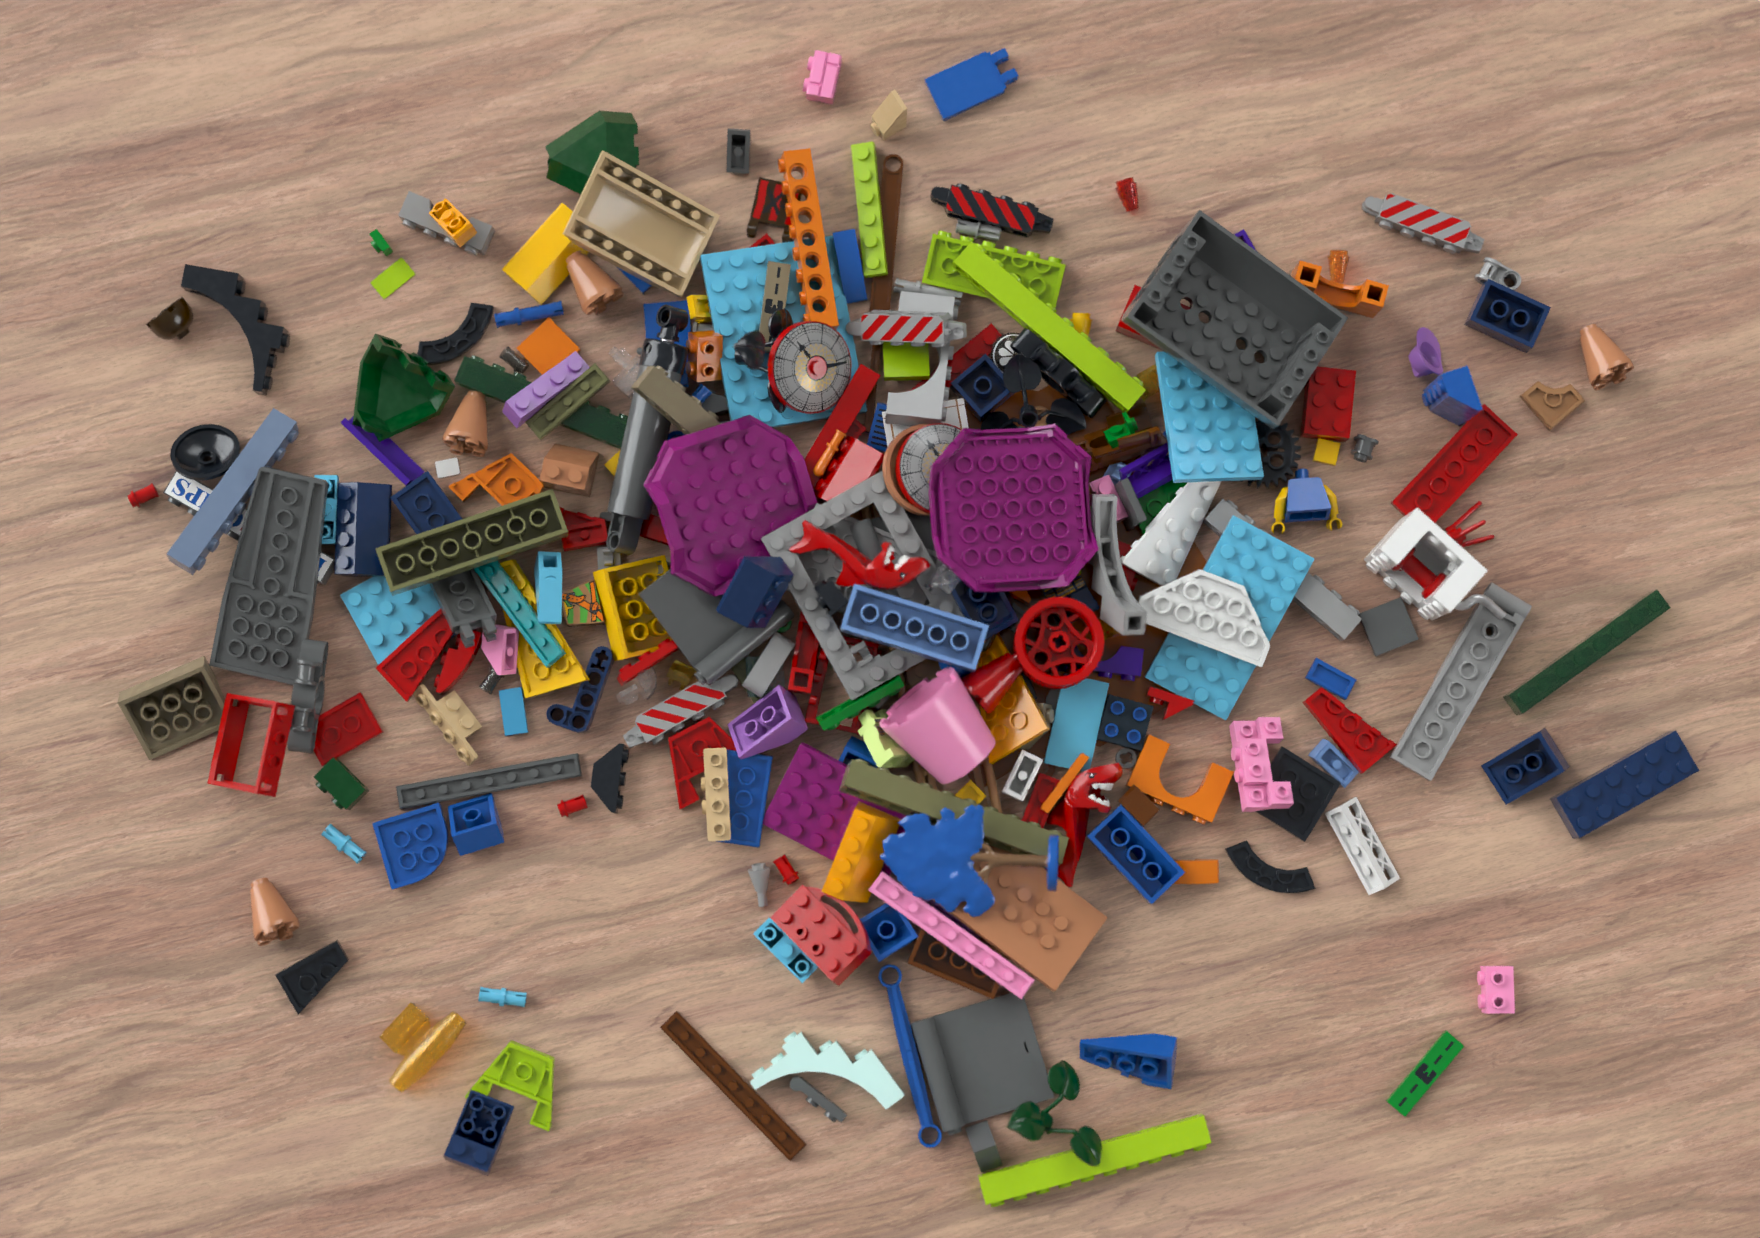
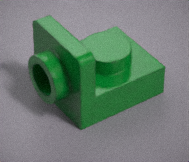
(1119, 431)

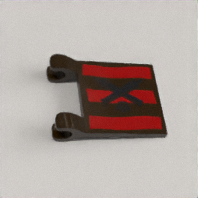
(770, 208)

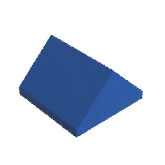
(887, 931)

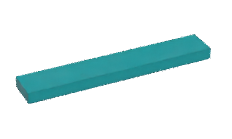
(520, 612)

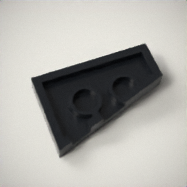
(309, 975)

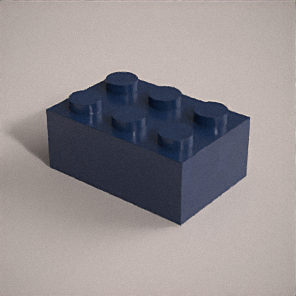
(1507, 316)

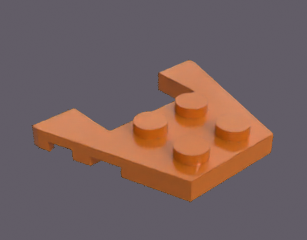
(504, 480)

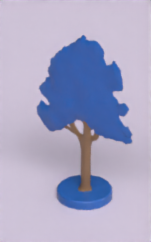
(940, 859)

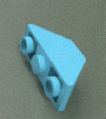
(329, 528)
(785, 950)

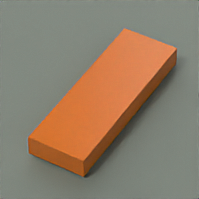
(1064, 782)

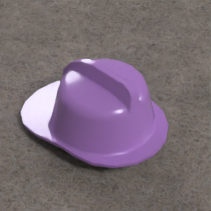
(1426, 355)

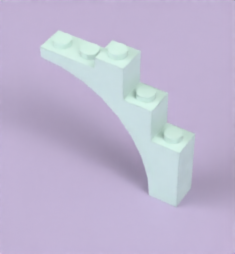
(832, 1059)

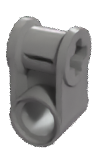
(1497, 273)

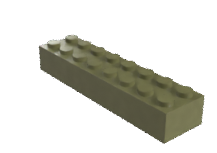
(472, 542)

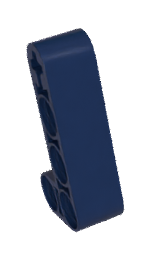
(585, 688)

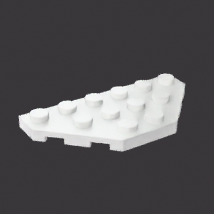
(1210, 614)

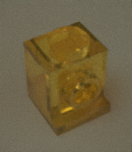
(1149, 377)

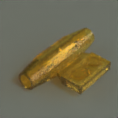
(419, 1043)

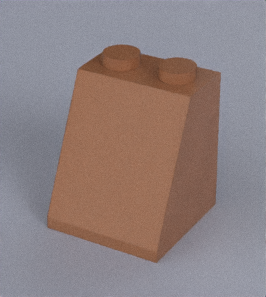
(569, 470)

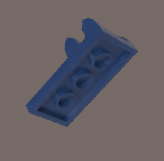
(425, 504)

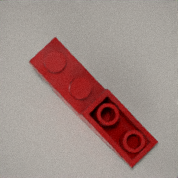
(456, 663)

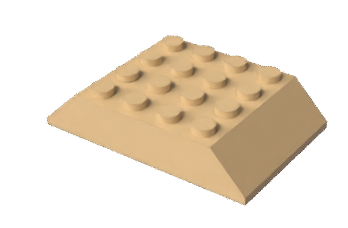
(640, 225)

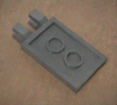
(465, 606)

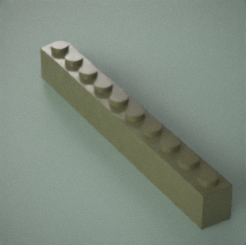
(911, 798)

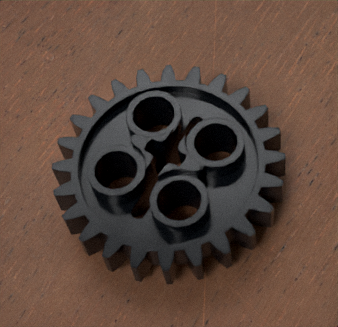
(1273, 473)

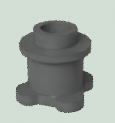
(1363, 448)

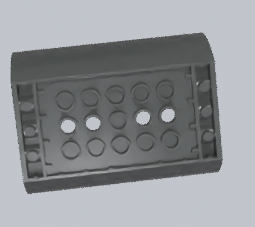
(1244, 301)

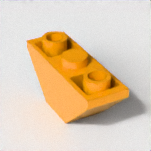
(453, 222)

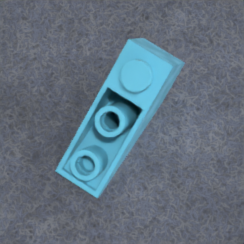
(548, 587)

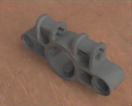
(308, 696)

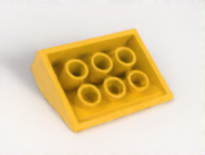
(627, 618)

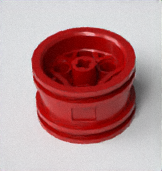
(1069, 639)

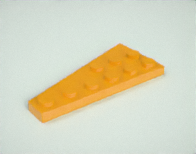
(1016, 716)

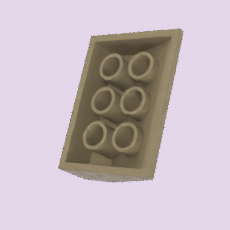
(174, 707)

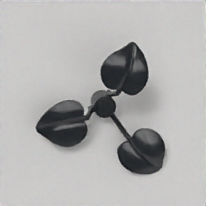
(751, 346)
(1025, 375)

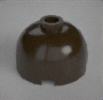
(172, 321)

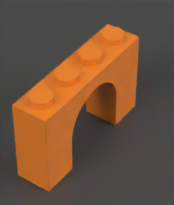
(1361, 299)
(1201, 804)

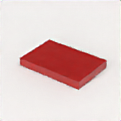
(345, 728)

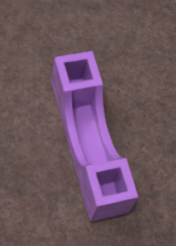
(539, 392)

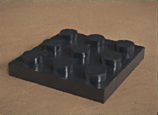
(1310, 791)

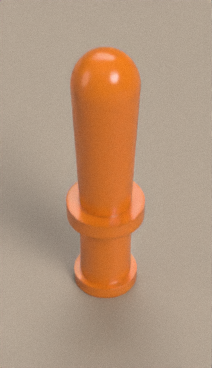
(825, 459)

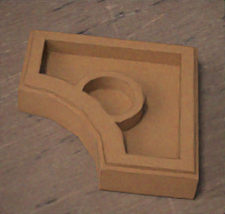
(1551, 404)

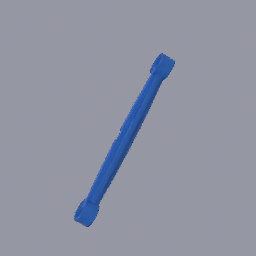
(910, 1055)

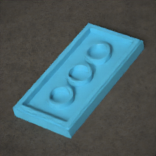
(1076, 723)

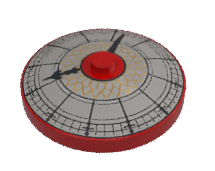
(809, 367)
(916, 458)

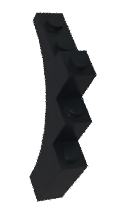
(250, 313)

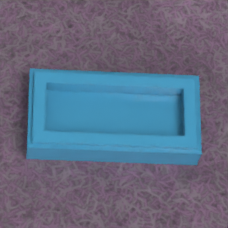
(513, 711)

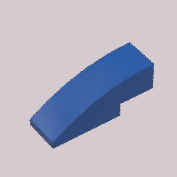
(850, 266)

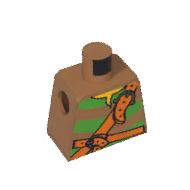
(582, 606)

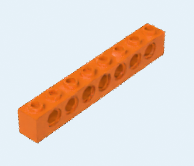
(801, 161)

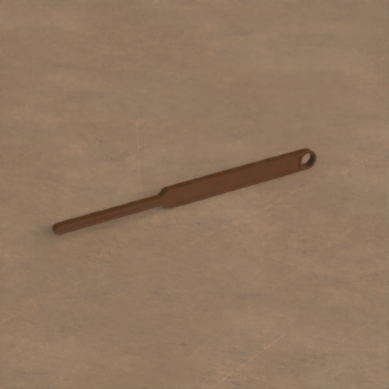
(882, 285)

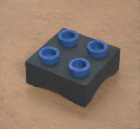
(1124, 722)

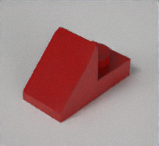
(1174, 702)

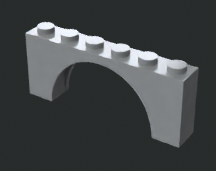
(924, 403)

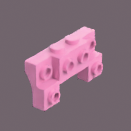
(1253, 765)

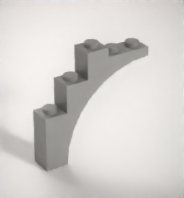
(1118, 604)

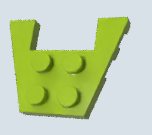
(525, 1073)

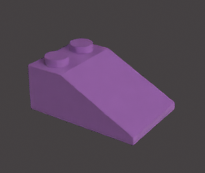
(767, 723)

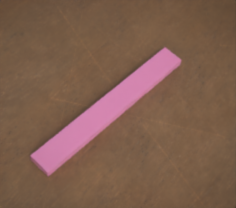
(951, 935)

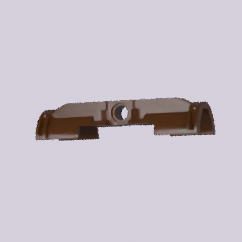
(1129, 446)

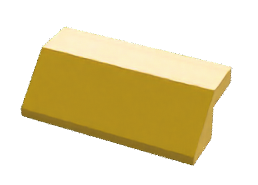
(542, 260)

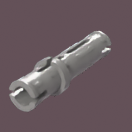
(926, 289)

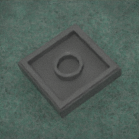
(1131, 504)
(1388, 626)

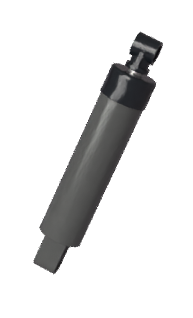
(644, 436)

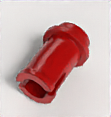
(142, 495)
(572, 805)
(786, 870)

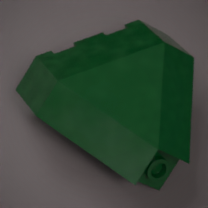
(578, 150)
(397, 389)

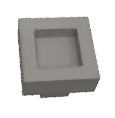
(607, 558)

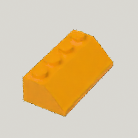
(859, 854)

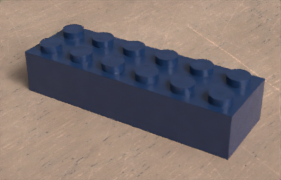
(1624, 784)

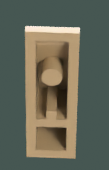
(889, 116)

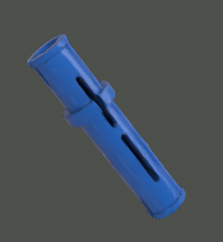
(519, 316)

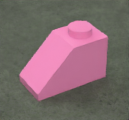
(503, 650)

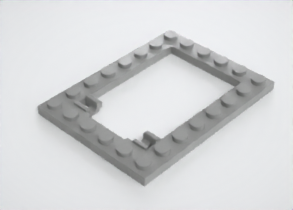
(870, 672)

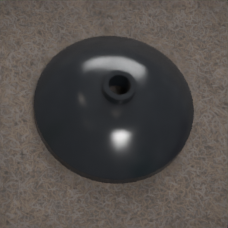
(204, 452)

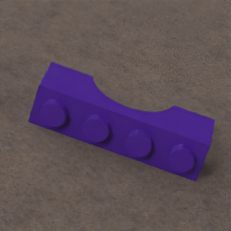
(1126, 663)

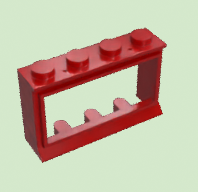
(818, 682)

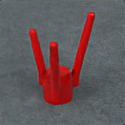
(1458, 534)

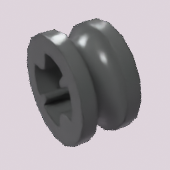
(1123, 751)

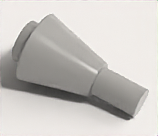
(760, 876)

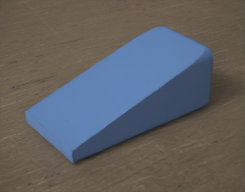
(1333, 762)

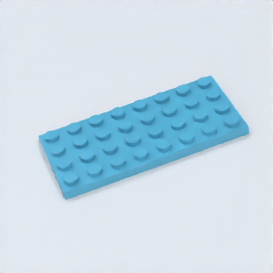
(1271, 577)

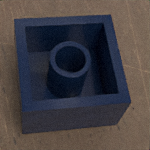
(981, 387)

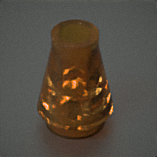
(1338, 264)

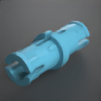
(343, 843)
(502, 997)

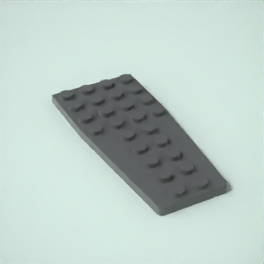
(272, 578)

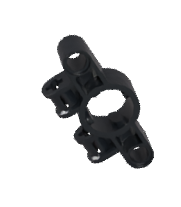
(1059, 373)

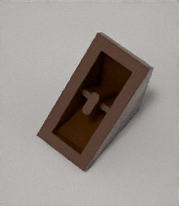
(1138, 805)

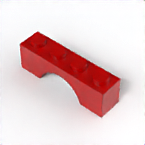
(803, 659)

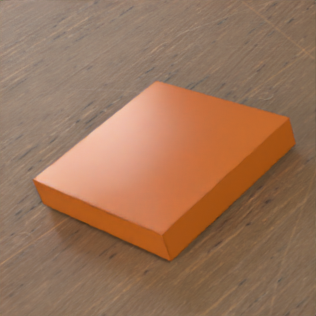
(547, 346)

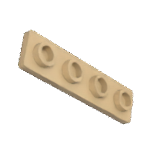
(453, 720)
(717, 794)

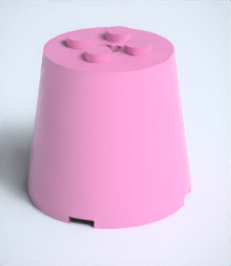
(940, 727)

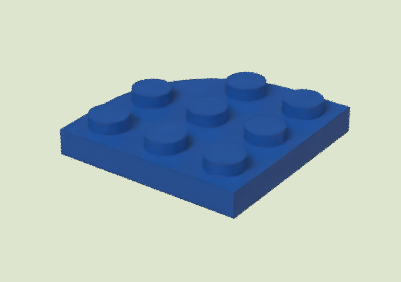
(412, 844)

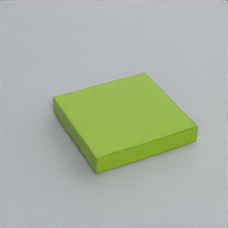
(906, 362)

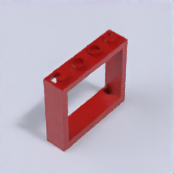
(230, 739)

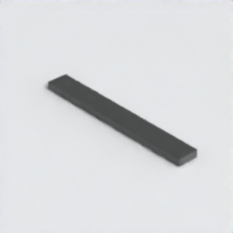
(488, 781)

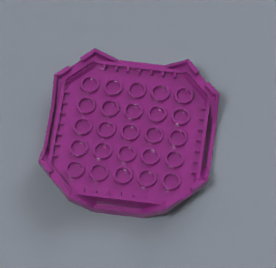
(724, 494)
(1012, 508)

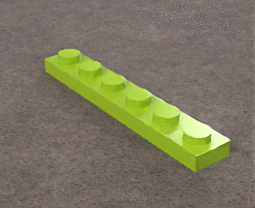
(869, 209)

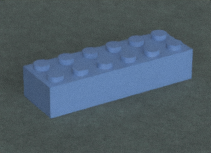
(914, 628)

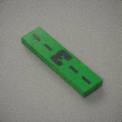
(1425, 1073)

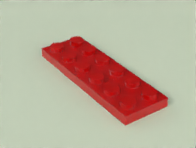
(1456, 465)

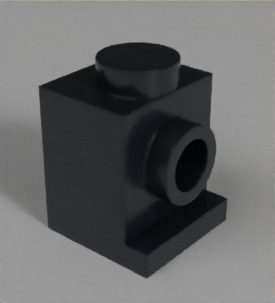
(830, 597)

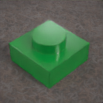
(380, 243)

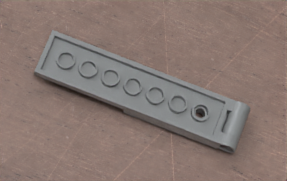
(1459, 683)

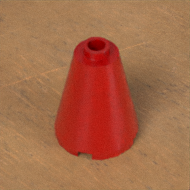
(993, 680)

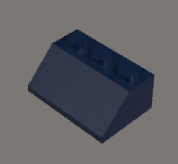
(755, 591)

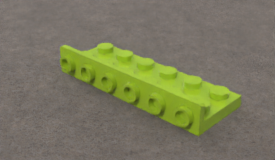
(1035, 273)

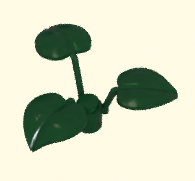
(1032, 1122)

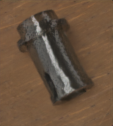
(514, 360)
(491, 681)

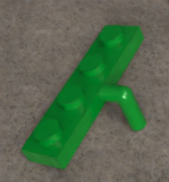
(851, 709)

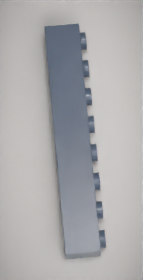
(232, 492)

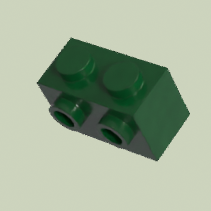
(340, 784)

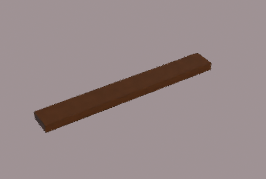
(733, 1086)

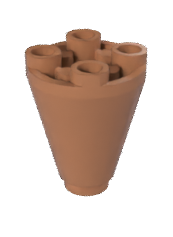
(592, 284)
(1603, 358)
(468, 427)
(270, 913)

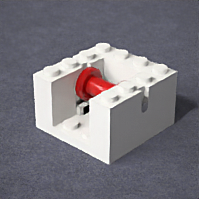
(1428, 568)

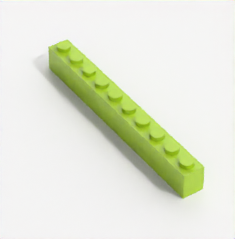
(1041, 319)
(1116, 1153)

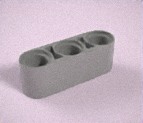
(768, 664)

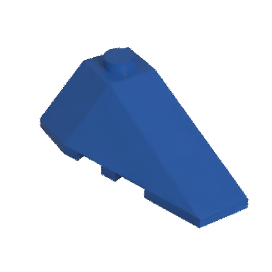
(1143, 1056)

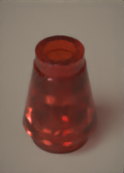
(1128, 193)

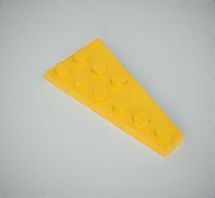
(534, 675)

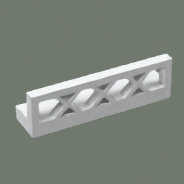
(1360, 847)

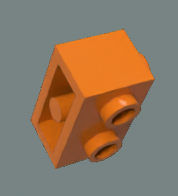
(704, 356)

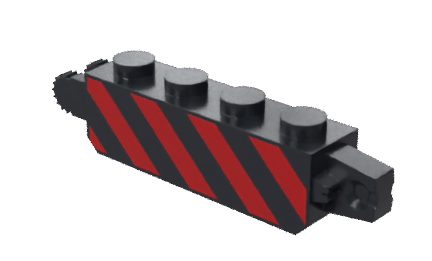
(991, 210)

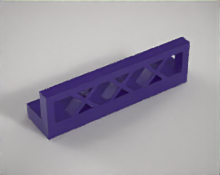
(387, 452)
(1149, 477)

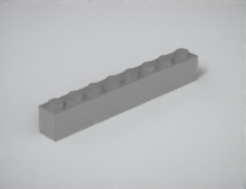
(1312, 595)

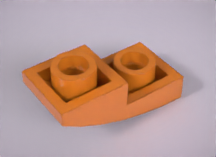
(1199, 871)

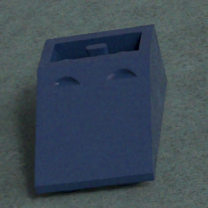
(479, 1133)

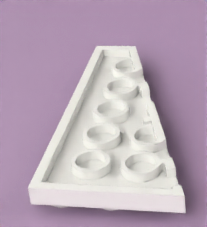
(1171, 534)

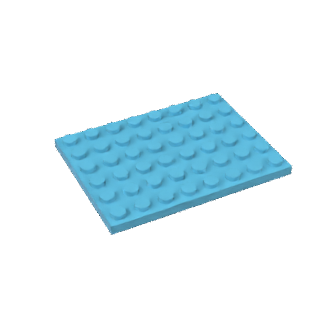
(735, 300)

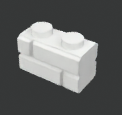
(1022, 775)

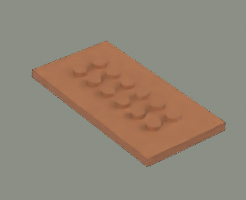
(1033, 925)

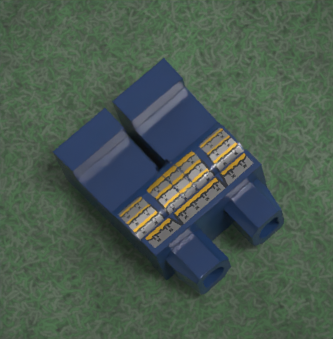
(1075, 590)

